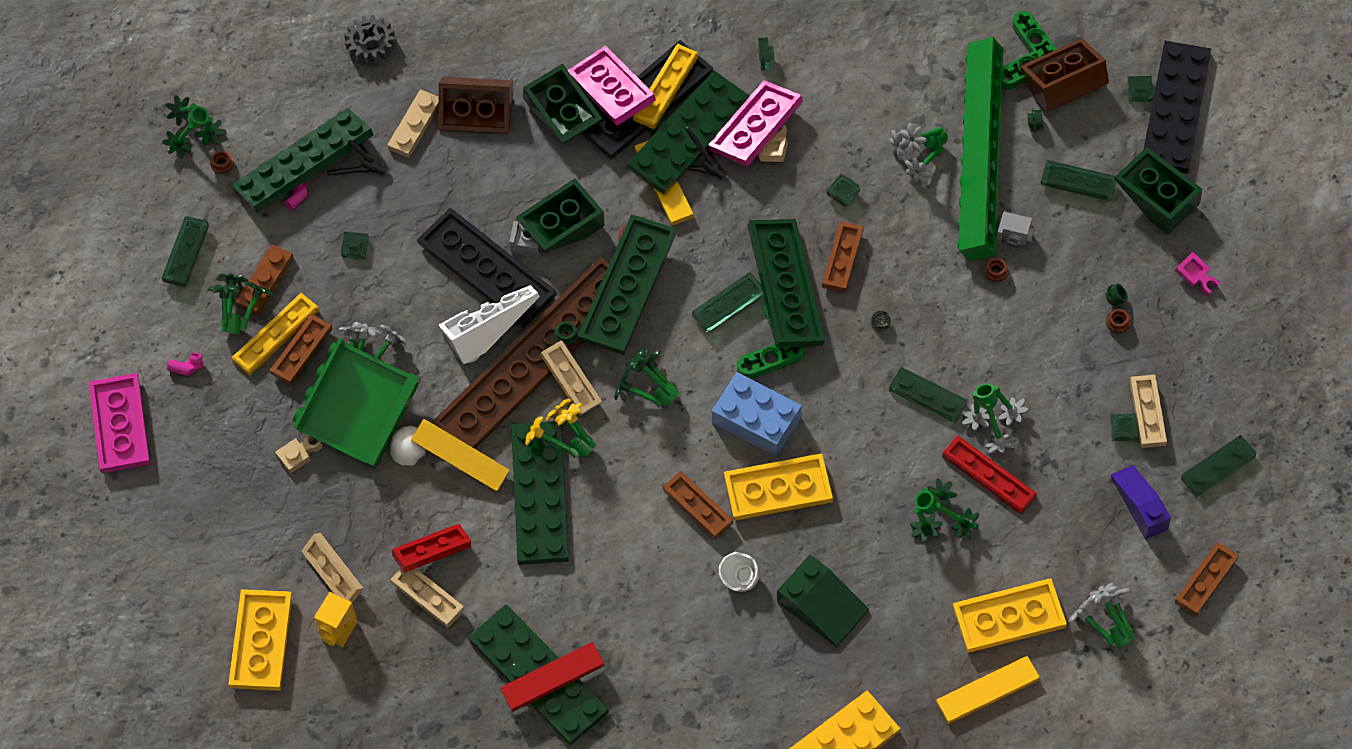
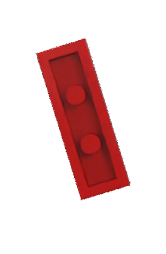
(431, 548)

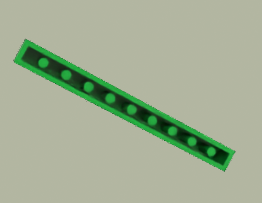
(981, 149)

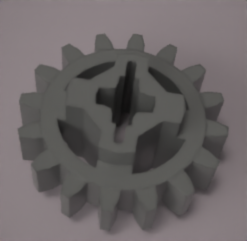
(369, 39)

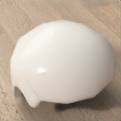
(403, 449)
(739, 572)

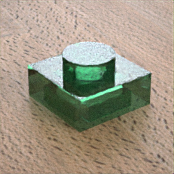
(766, 53)
(1140, 88)
(843, 190)
(354, 245)
(1123, 427)

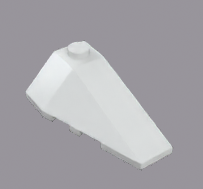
(476, 332)

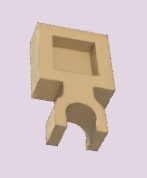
(776, 148)
(296, 454)

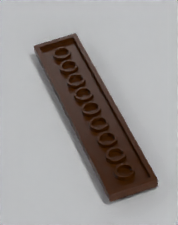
(520, 367)

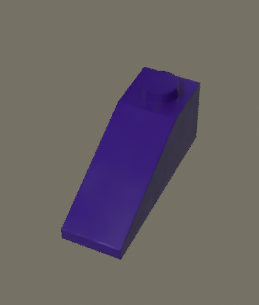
(1142, 502)

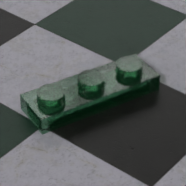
(1078, 180)
(185, 251)
(728, 302)
(927, 395)
(1218, 465)

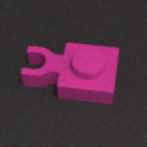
(1194, 271)

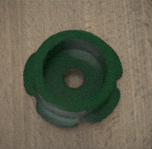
(1035, 120)
(1116, 295)
(566, 327)

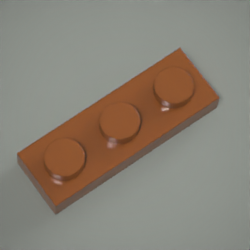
(842, 257)
(267, 276)
(301, 349)
(697, 505)
(1206, 579)

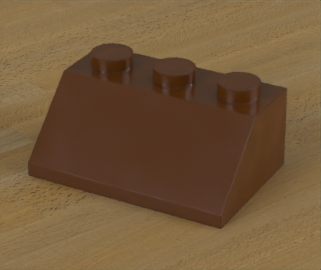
(1065, 74)
(475, 104)

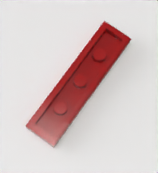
(989, 474)
(552, 676)

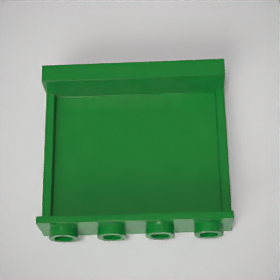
(356, 403)

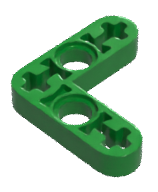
(1035, 50)
(751, 359)

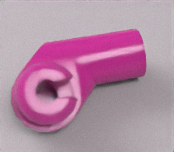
(299, 195)
(187, 368)

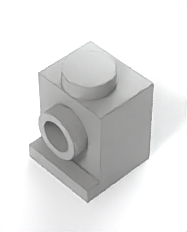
(1015, 229)
(522, 243)

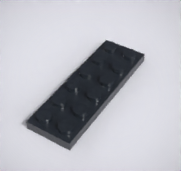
(1177, 103)
(613, 138)
(482, 262)

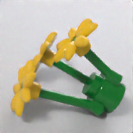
(582, 442)

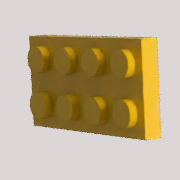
(778, 487)
(1009, 615)
(260, 640)
(856, 726)

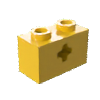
(335, 620)

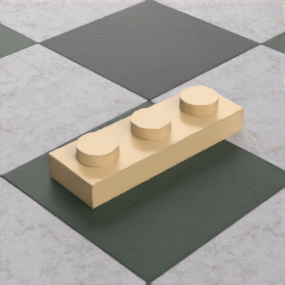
(414, 124)
(570, 377)
(1148, 411)
(331, 568)
(428, 596)

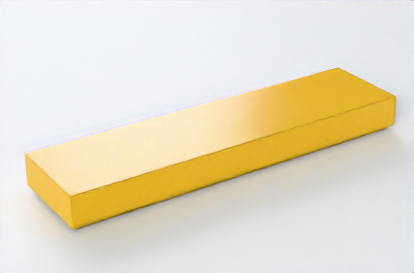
(667, 85)
(673, 202)
(275, 334)
(460, 455)
(987, 690)

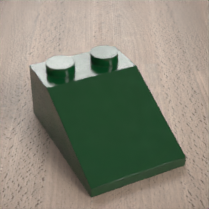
(560, 104)
(1159, 190)
(562, 217)
(821, 600)

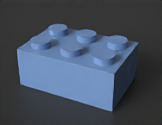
(756, 414)

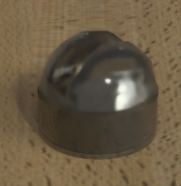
(881, 324)

